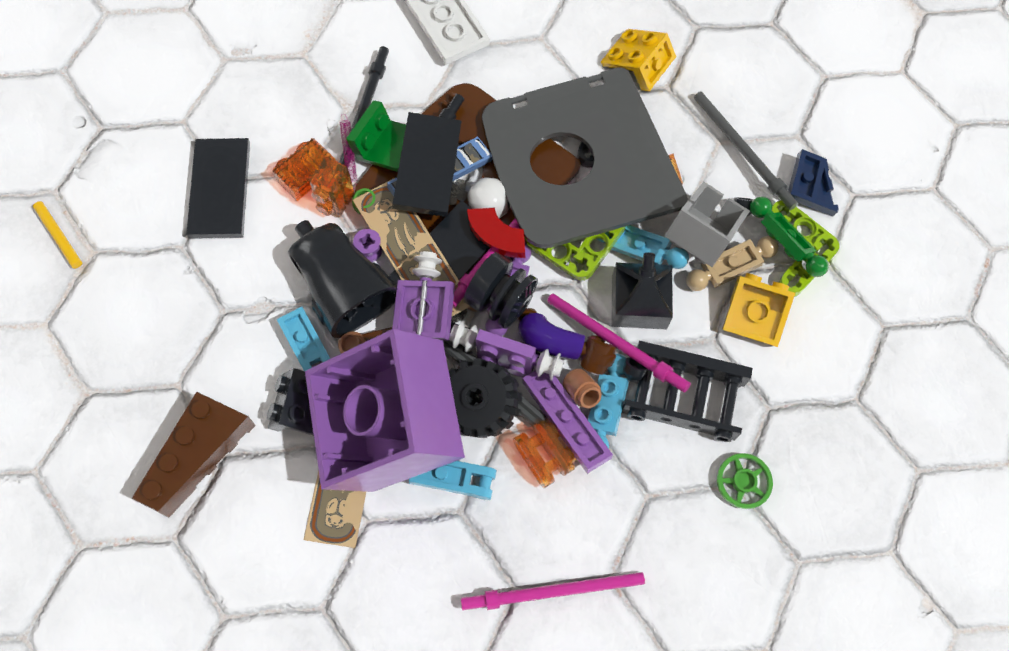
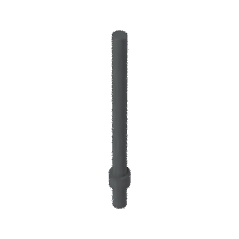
(775, 185)

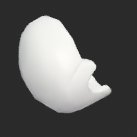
(488, 194)

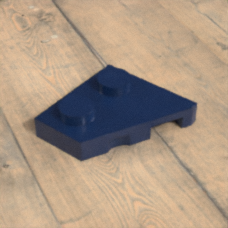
(812, 184)

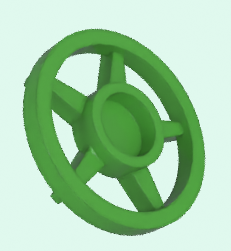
(744, 481)

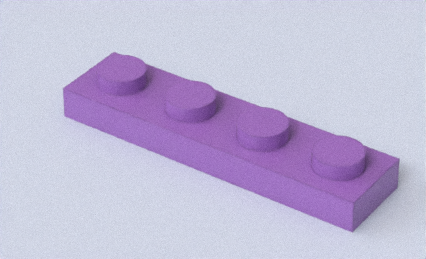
(568, 420)

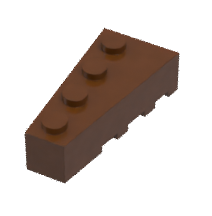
(191, 452)

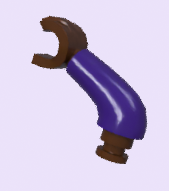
(540, 333)

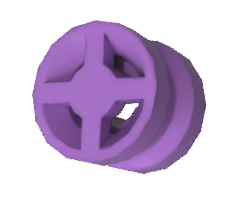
(371, 250)

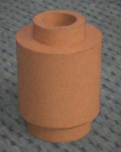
(582, 388)

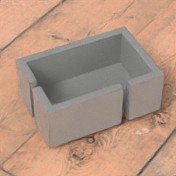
(701, 234)

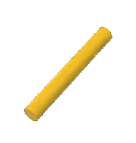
(57, 234)

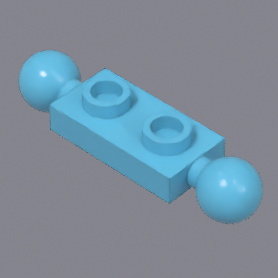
(636, 242)
(607, 413)

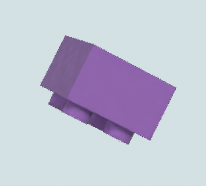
(383, 412)

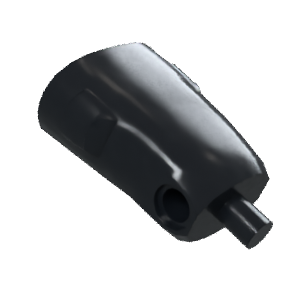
(342, 281)

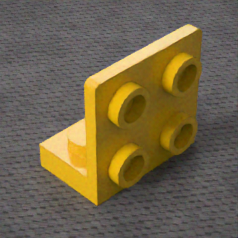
(643, 53)

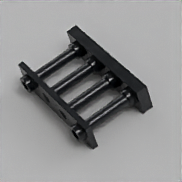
(706, 370)

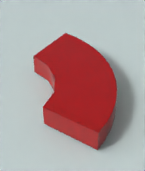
(495, 233)

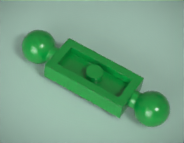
(795, 244)

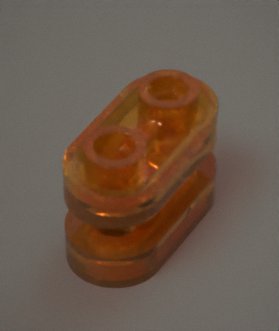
(547, 436)

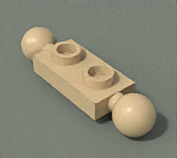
(733, 263)

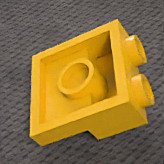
(758, 309)

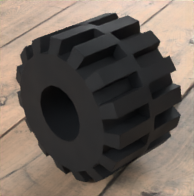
(498, 395)

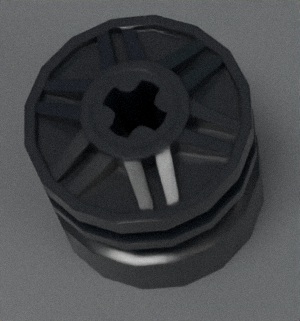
(497, 288)

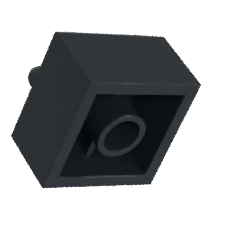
(642, 294)

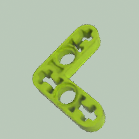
(817, 238)
(583, 253)

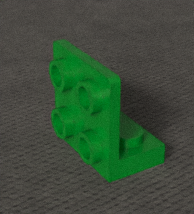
(377, 138)

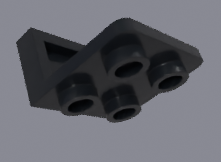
(291, 404)

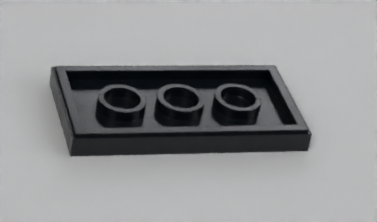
(427, 164)
(218, 188)
(456, 243)

